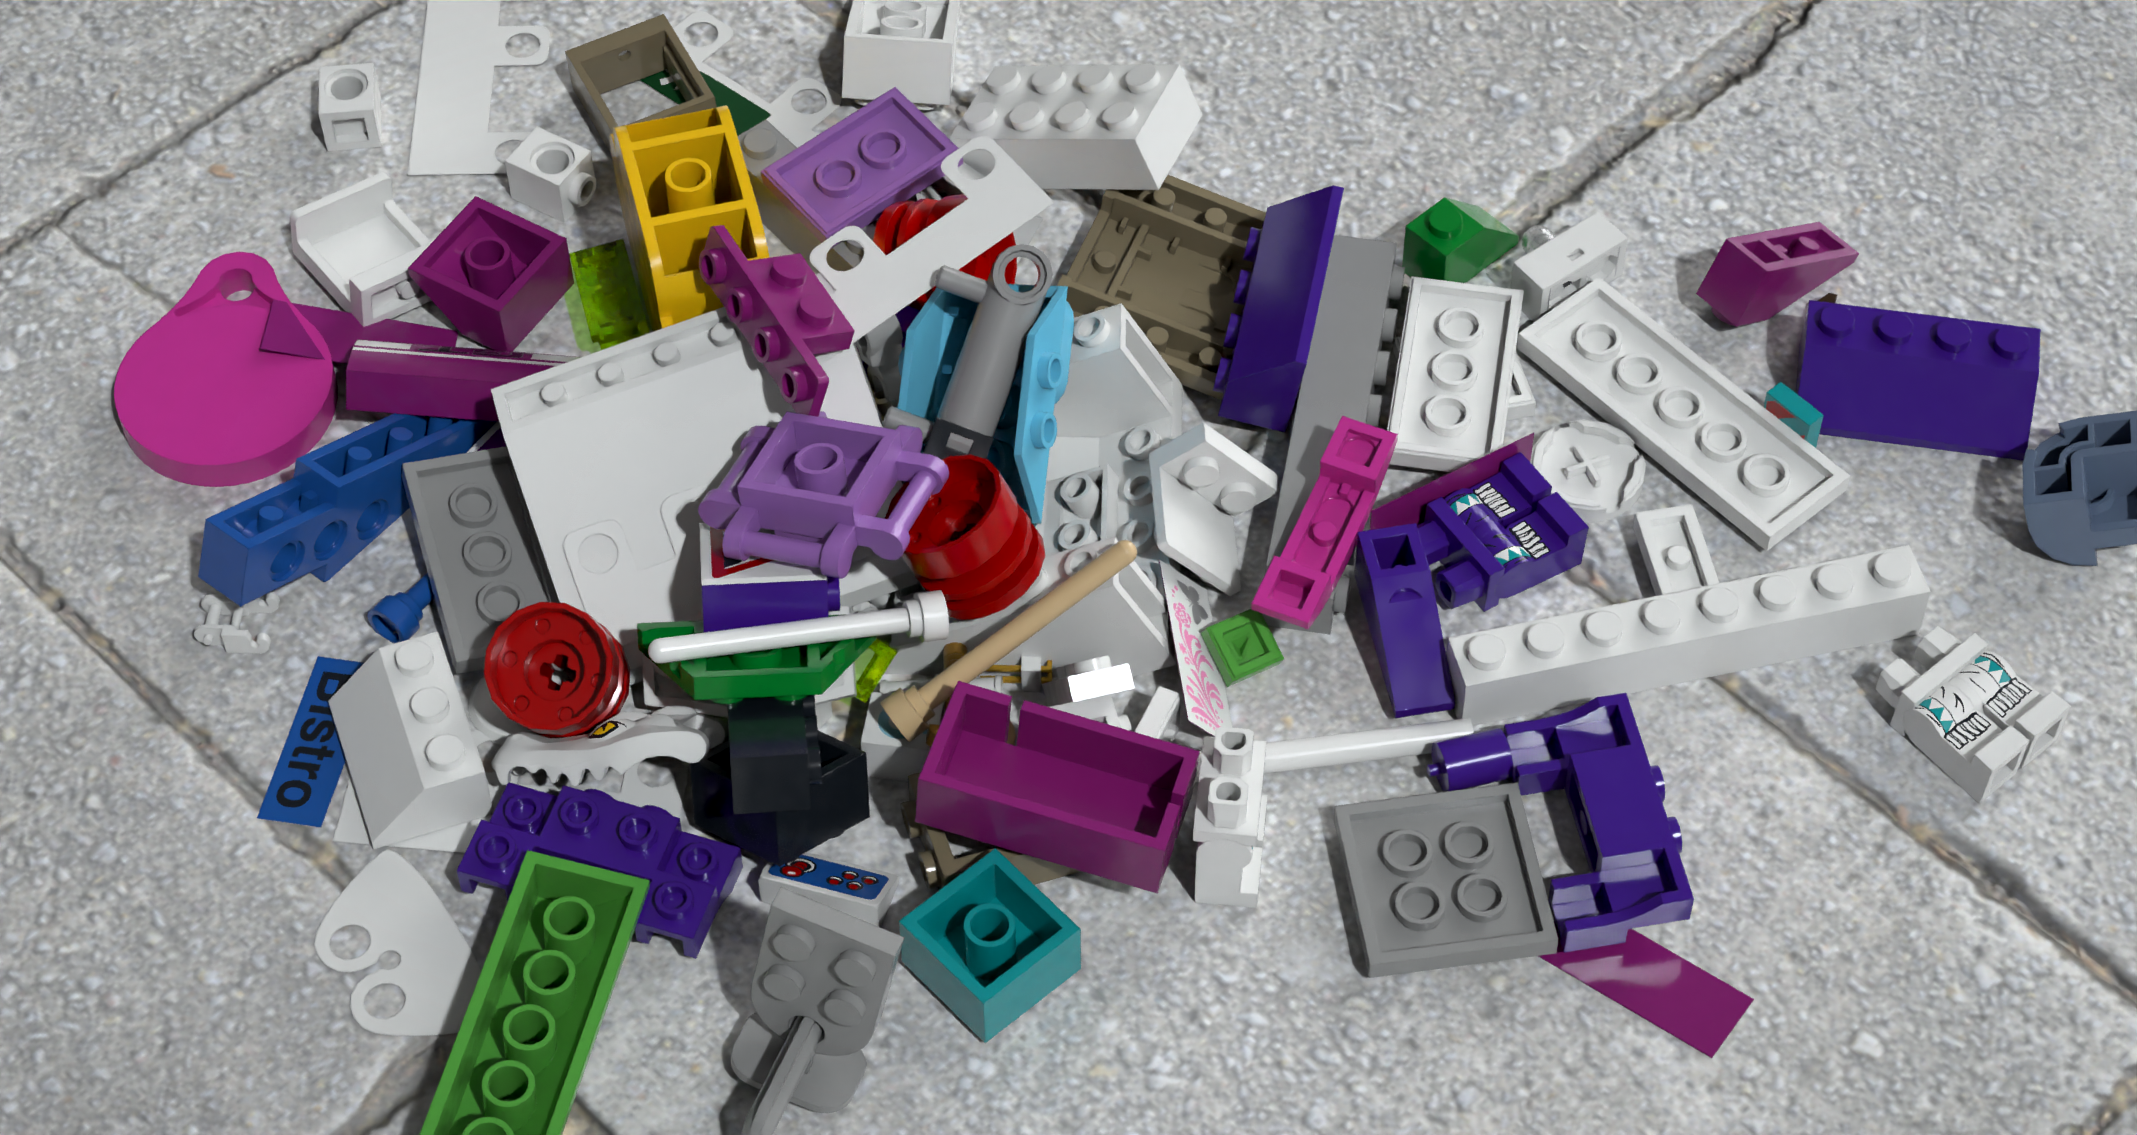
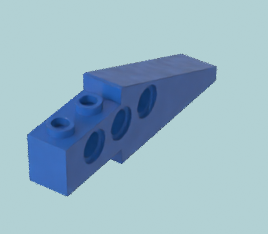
(328, 509)

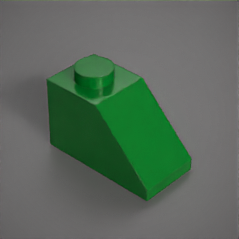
(1454, 242)

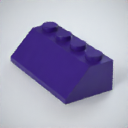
(1278, 309)
(1919, 379)

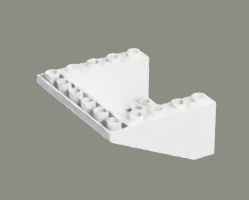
(650, 422)
(1097, 492)

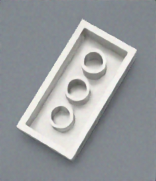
(1083, 123)

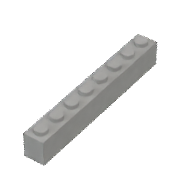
(1339, 382)

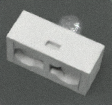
(1566, 263)

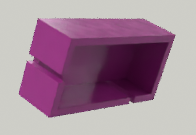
(1061, 795)

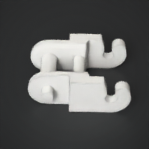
(229, 635)

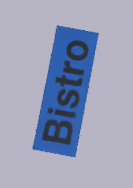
(312, 752)

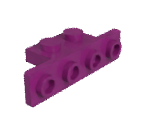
(780, 314)

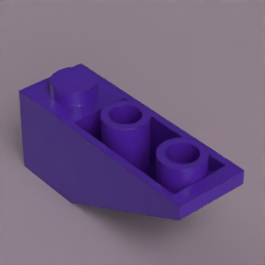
(1403, 619)

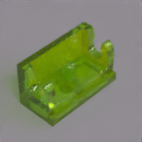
(609, 294)

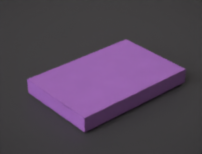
(860, 166)

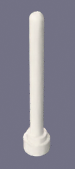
(922, 618)

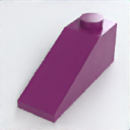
(1771, 270)

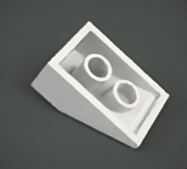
(903, 48)

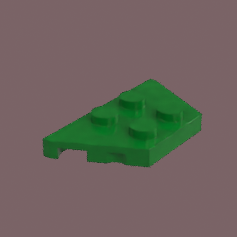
(775, 673)

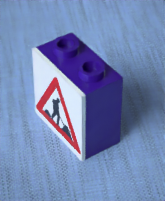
(759, 588)

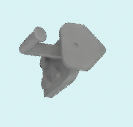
(816, 1007)

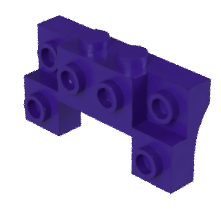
(1618, 816)
(685, 871)

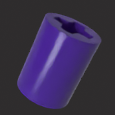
(1471, 760)

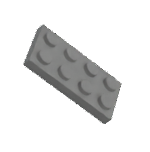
(476, 546)

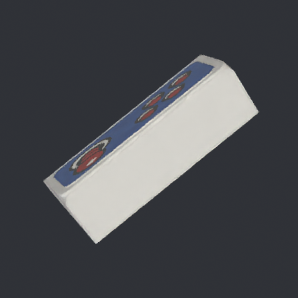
(834, 883)

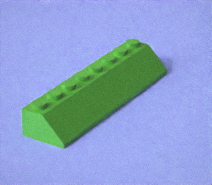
(538, 1001)

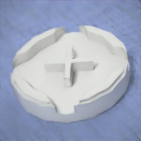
(1591, 468)

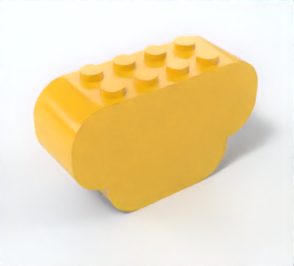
(672, 186)

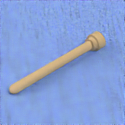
(915, 706)

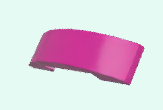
(1328, 526)

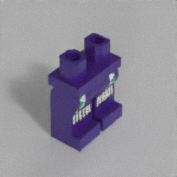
(1501, 536)

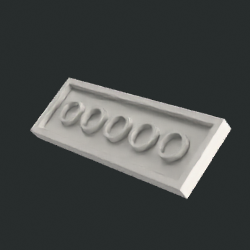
(1683, 413)

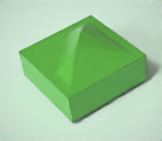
(1242, 646)

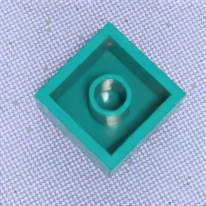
(990, 945)

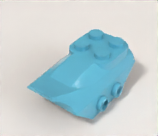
(1027, 421)

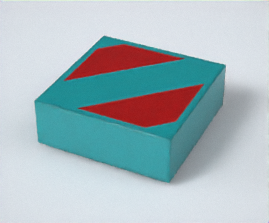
(1794, 412)

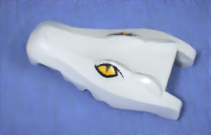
(614, 744)

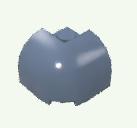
(2083, 488)

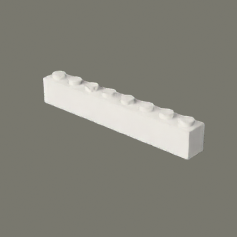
(1687, 635)

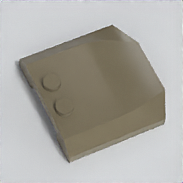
(1172, 267)

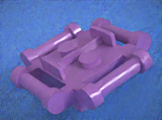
(821, 492)

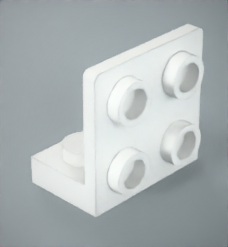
(1196, 493)

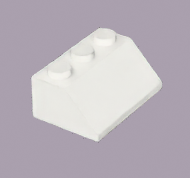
(409, 743)

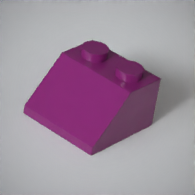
(494, 274)

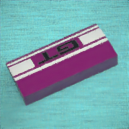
(435, 378)

